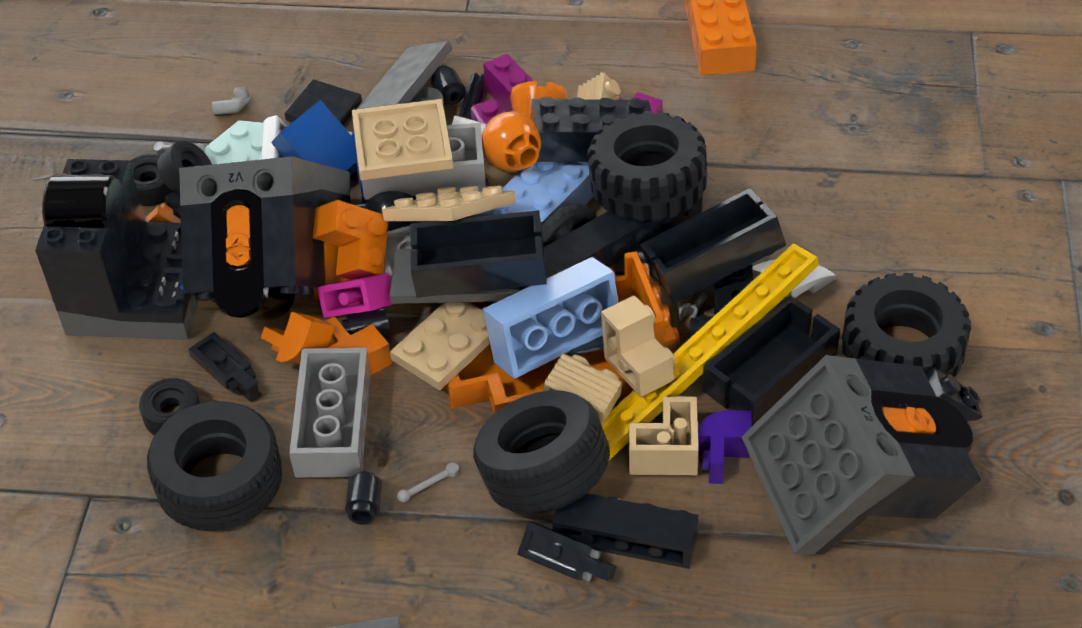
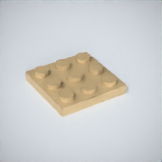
(402, 139)
(449, 204)

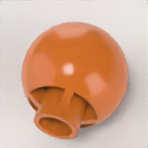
(511, 141)

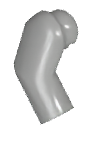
(233, 105)

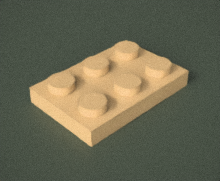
(443, 343)

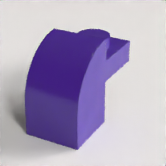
(722, 437)

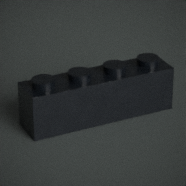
(630, 529)

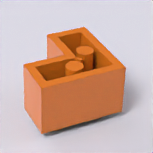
(359, 238)

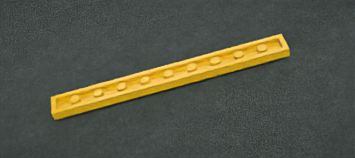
(711, 339)

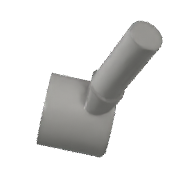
(692, 309)

